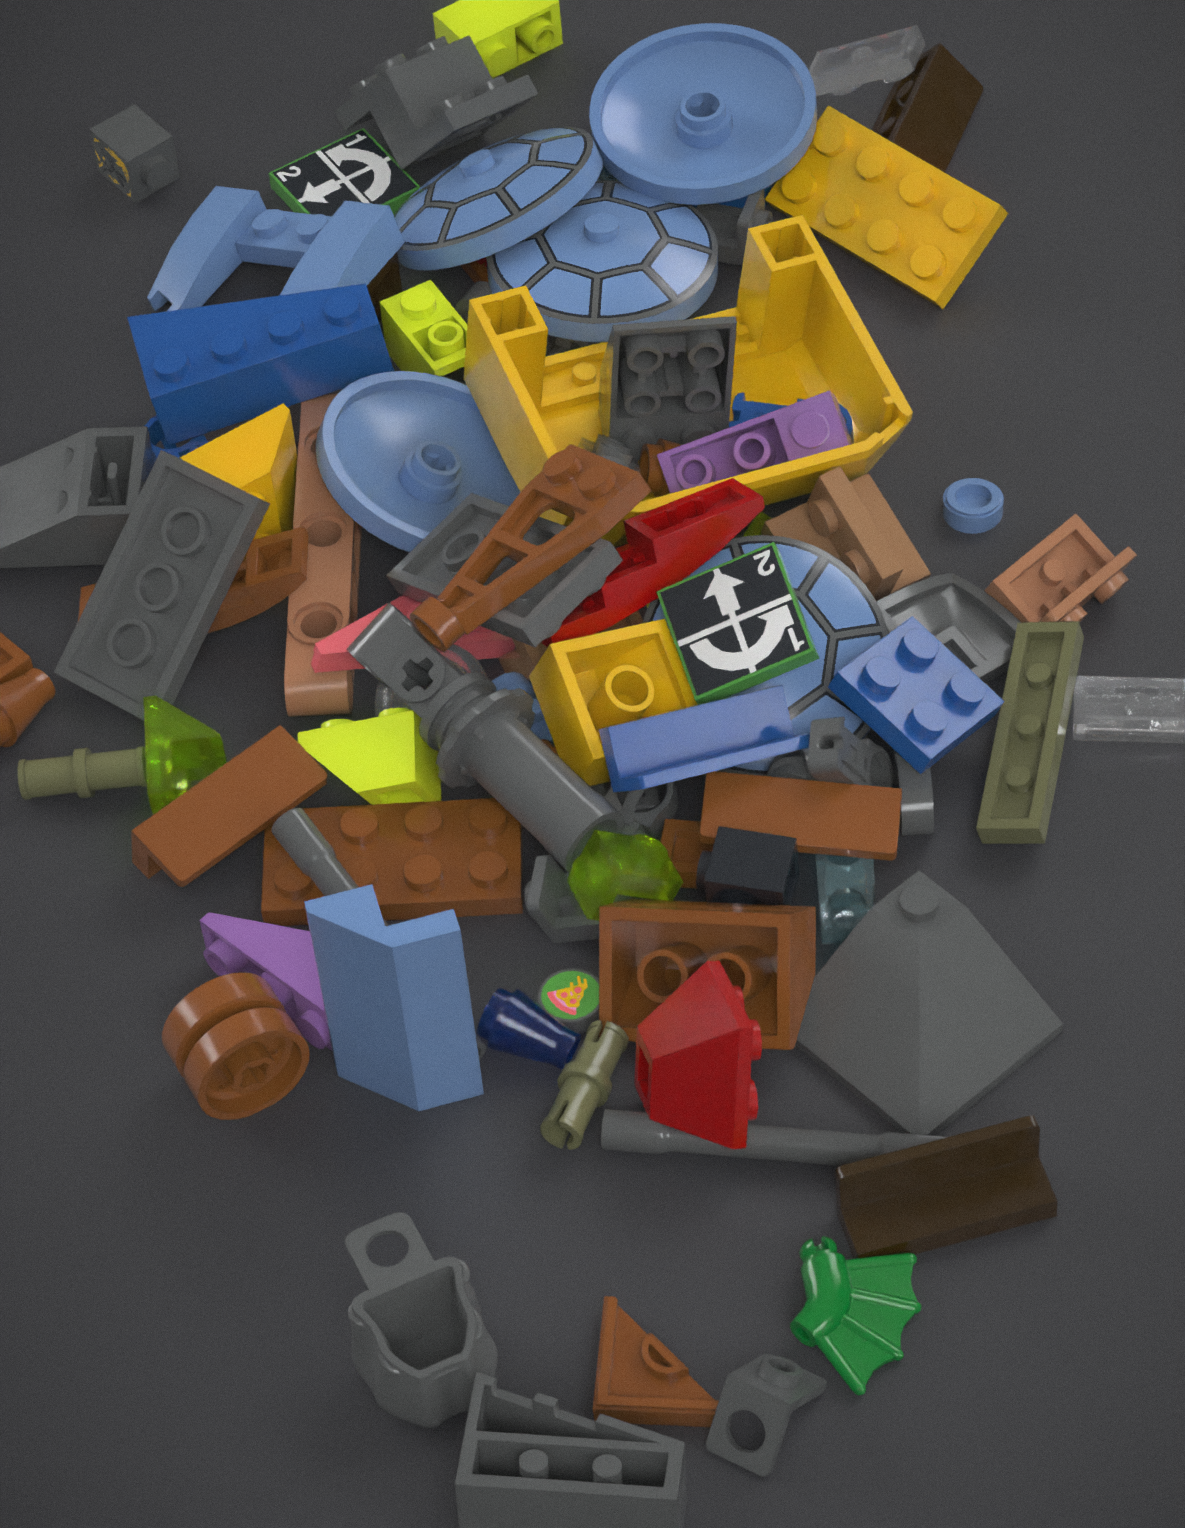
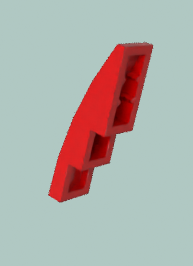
(662, 551)

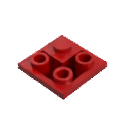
(698, 1059)

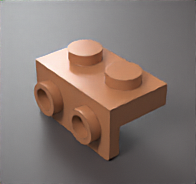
(1061, 576)

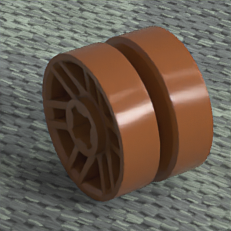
(235, 1045)

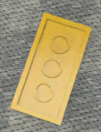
(888, 207)

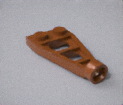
(572, 483)

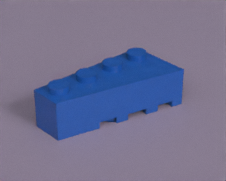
(252, 355)

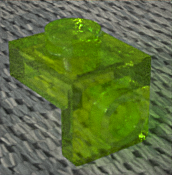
(621, 866)

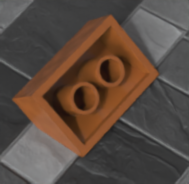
(659, 944)

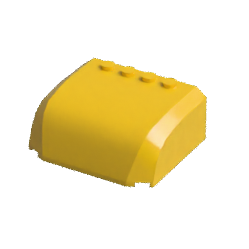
(790, 344)

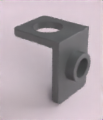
(771, 1390)

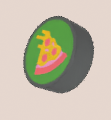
(571, 998)

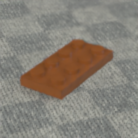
(415, 857)

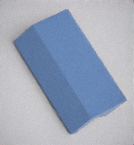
(395, 1000)

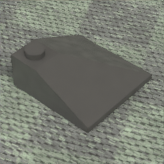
(922, 1010)

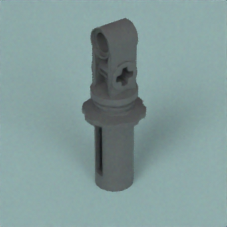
(485, 738)

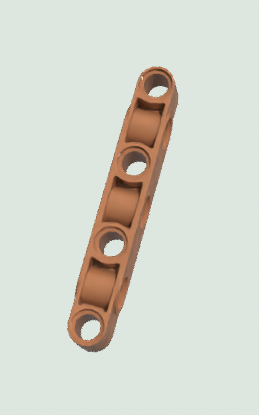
(330, 592)

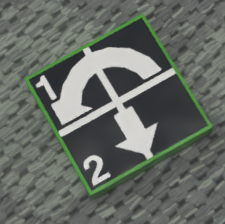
(342, 171)
(737, 624)

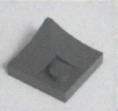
(960, 617)

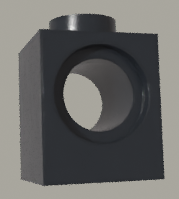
(749, 868)

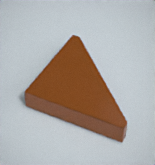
(643, 1379)

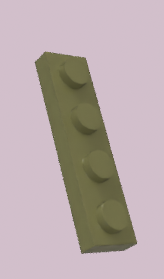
(1030, 733)

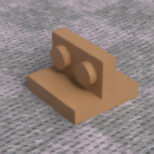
(856, 528)

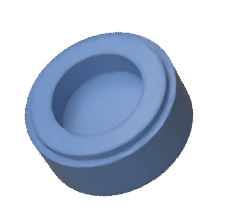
(972, 505)

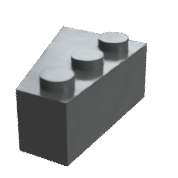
(555, 1469)

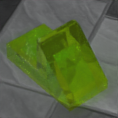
(176, 751)

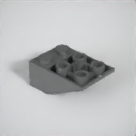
(667, 381)
(72, 497)

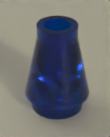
(525, 1029)

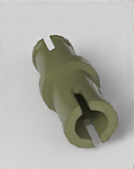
(82, 773)
(584, 1084)

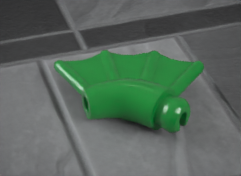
(855, 1309)

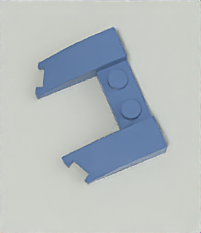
(238, 228)

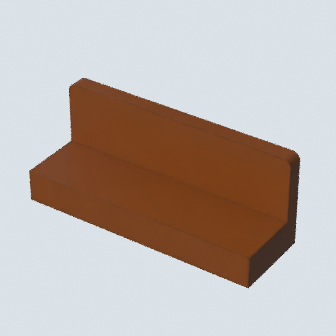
(226, 808)
(820, 814)

